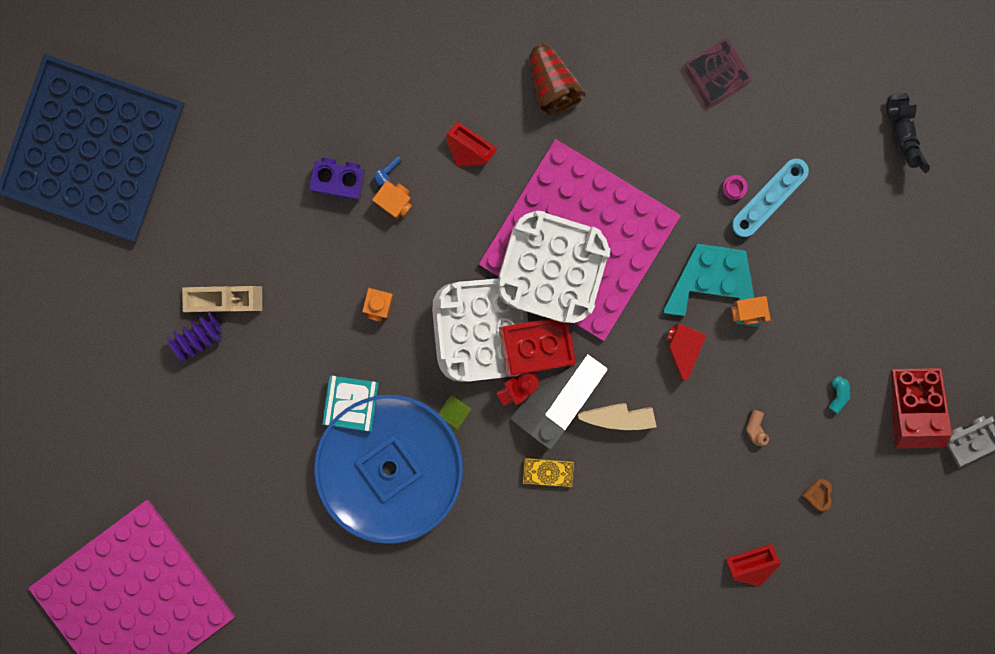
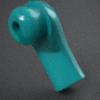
(843, 394)

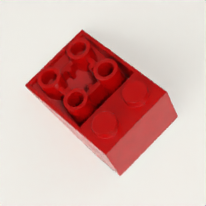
(920, 409)

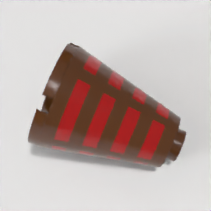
(553, 81)

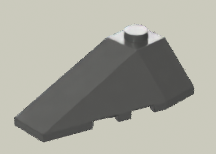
(556, 403)

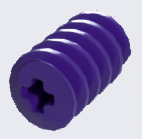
(196, 338)

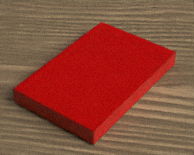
(536, 346)

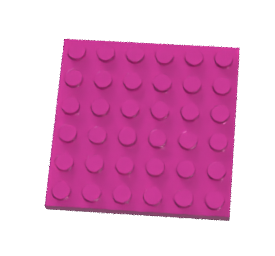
(592, 196)
(132, 592)

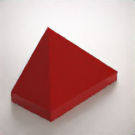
(468, 147)
(754, 565)

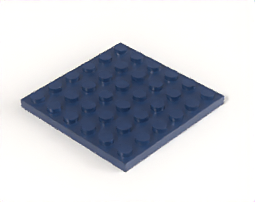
(90, 147)

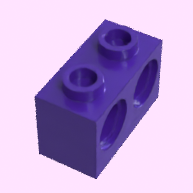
(336, 184)

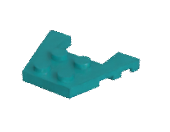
(712, 272)

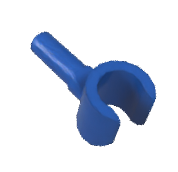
(381, 175)

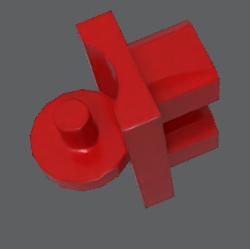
(518, 388)

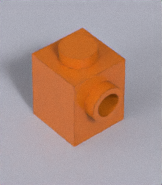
(393, 199)
(378, 304)

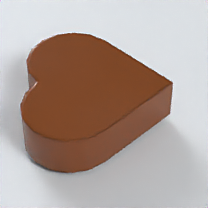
(819, 494)

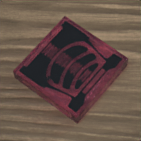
(718, 71)

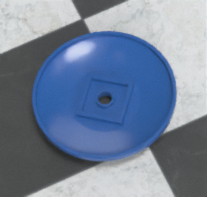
(394, 505)

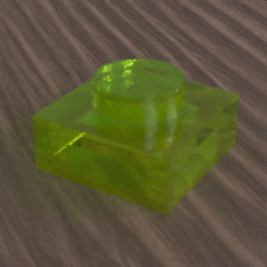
(454, 411)

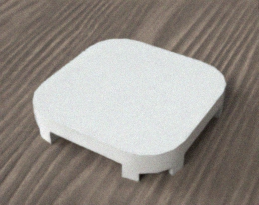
(553, 267)
(468, 331)

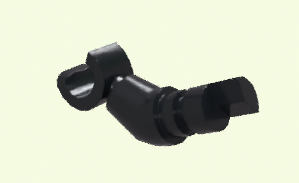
(905, 133)

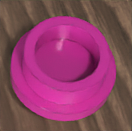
(735, 187)

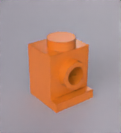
(750, 310)

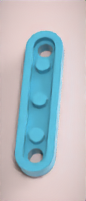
(770, 197)

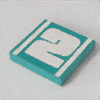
(343, 393)

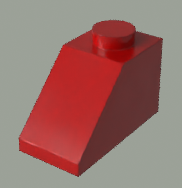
(684, 348)

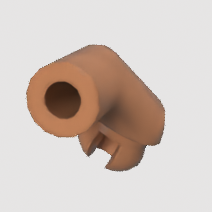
(754, 429)

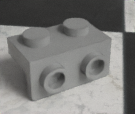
(972, 442)

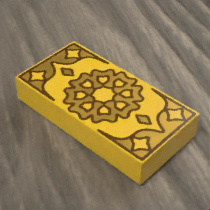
(548, 472)

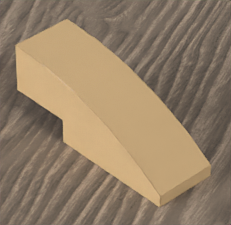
(222, 299)
(619, 417)

